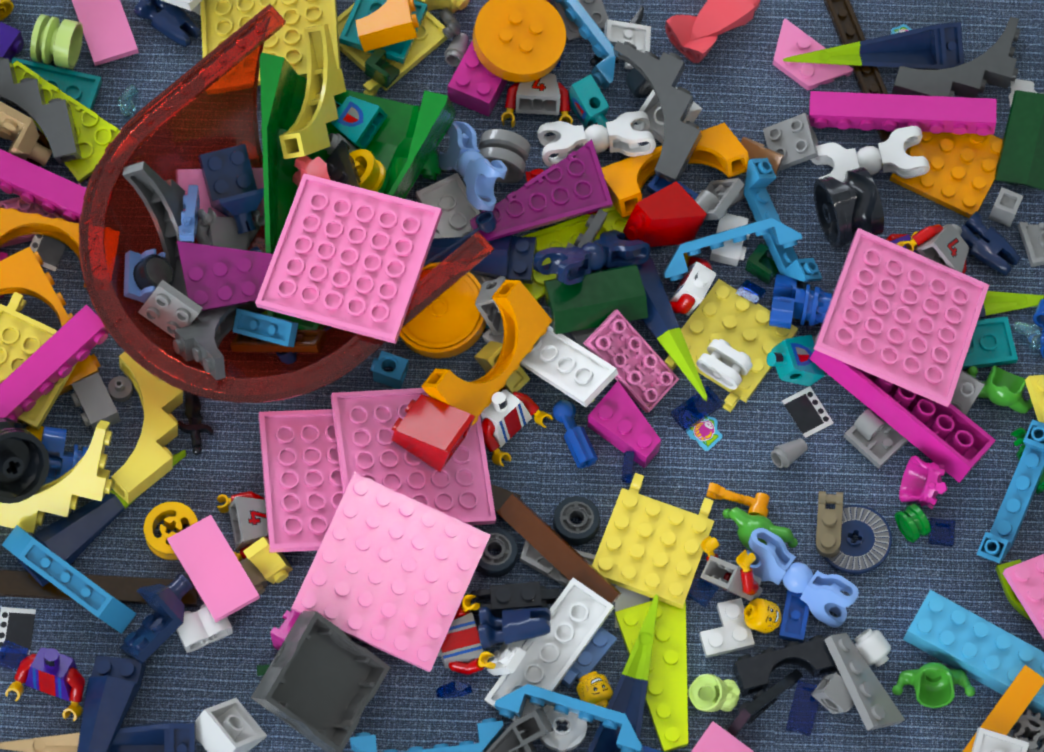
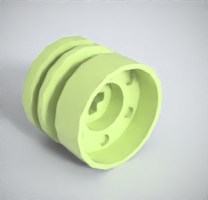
(56, 41)

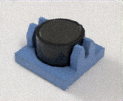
(146, 276)

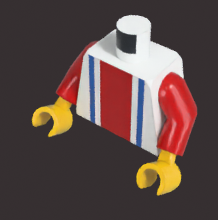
(693, 285)
(505, 418)

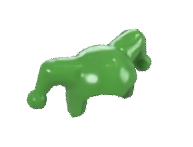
(1004, 389)
(748, 523)
(934, 684)

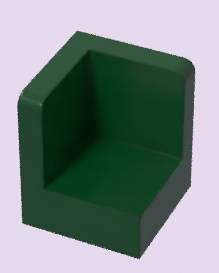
(379, 69)
(761, 265)

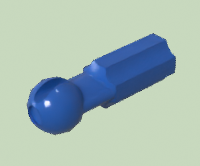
(575, 436)

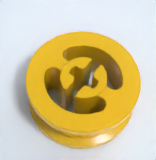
(370, 170)
(174, 516)

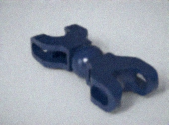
(576, 262)

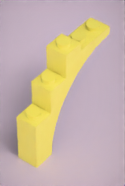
(319, 107)
(150, 457)
(61, 496)

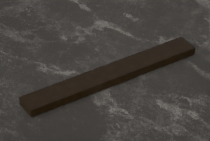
(849, 32)
(122, 588)

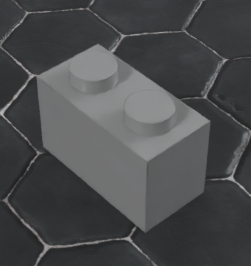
(95, 401)

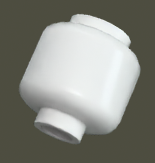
(873, 647)

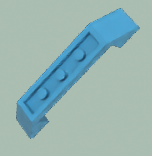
(602, 47)
(758, 177)
(782, 234)
(1017, 498)
(69, 579)
(514, 704)
(487, 732)

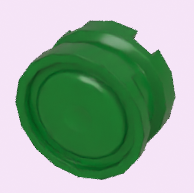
(912, 523)

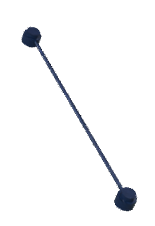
(486, 222)

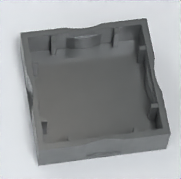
(320, 682)

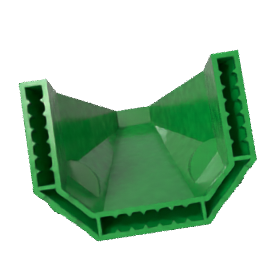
(403, 144)

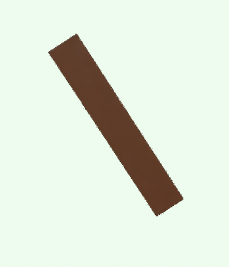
(555, 548)

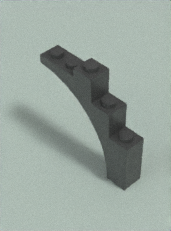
(663, 75)
(967, 79)
(53, 118)
(165, 205)
(205, 334)

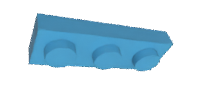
(265, 327)

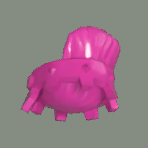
(922, 482)

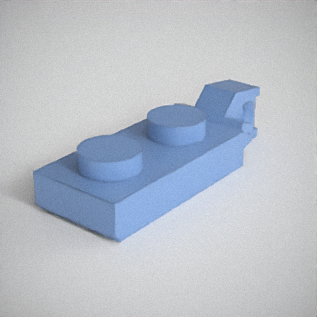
(190, 216)
(590, 657)

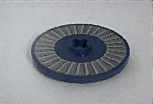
(872, 544)

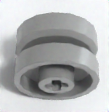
(507, 147)

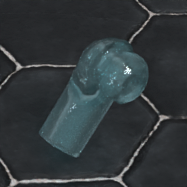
(125, 101)
(1031, 331)

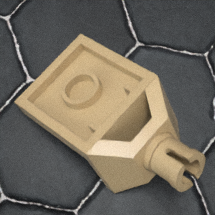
(24, 135)

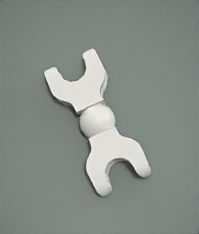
(618, 135)
(889, 156)

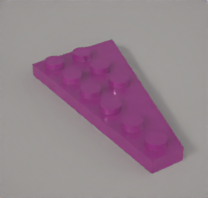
(557, 194)
(222, 275)

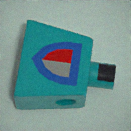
(588, 102)
(358, 120)
(793, 361)

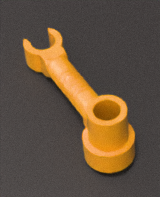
(756, 505)

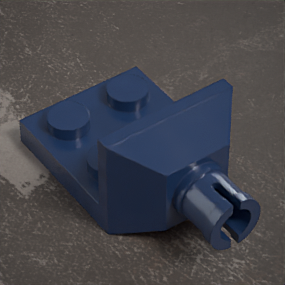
(232, 185)
(163, 623)

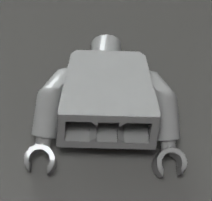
(223, 230)

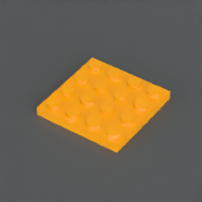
(959, 170)

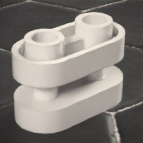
(724, 363)

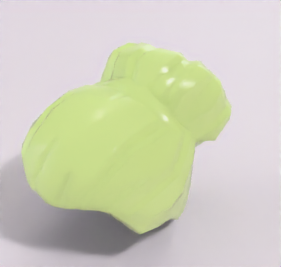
(712, 694)

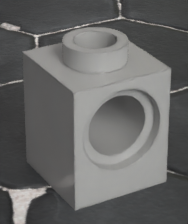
(1005, 207)
(833, 694)

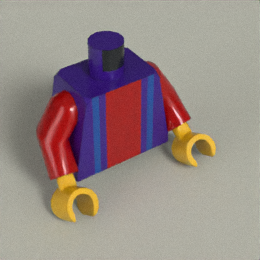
(53, 675)

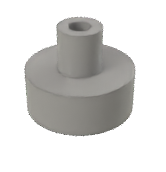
(120, 389)

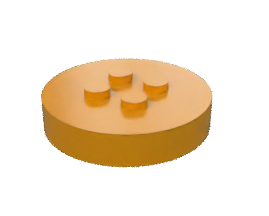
(519, 38)
(447, 324)

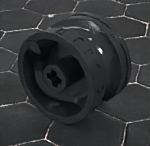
(848, 206)
(22, 462)

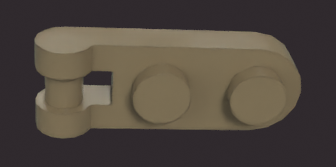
(829, 524)

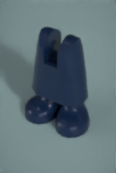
(169, 20)
(990, 247)
(513, 626)

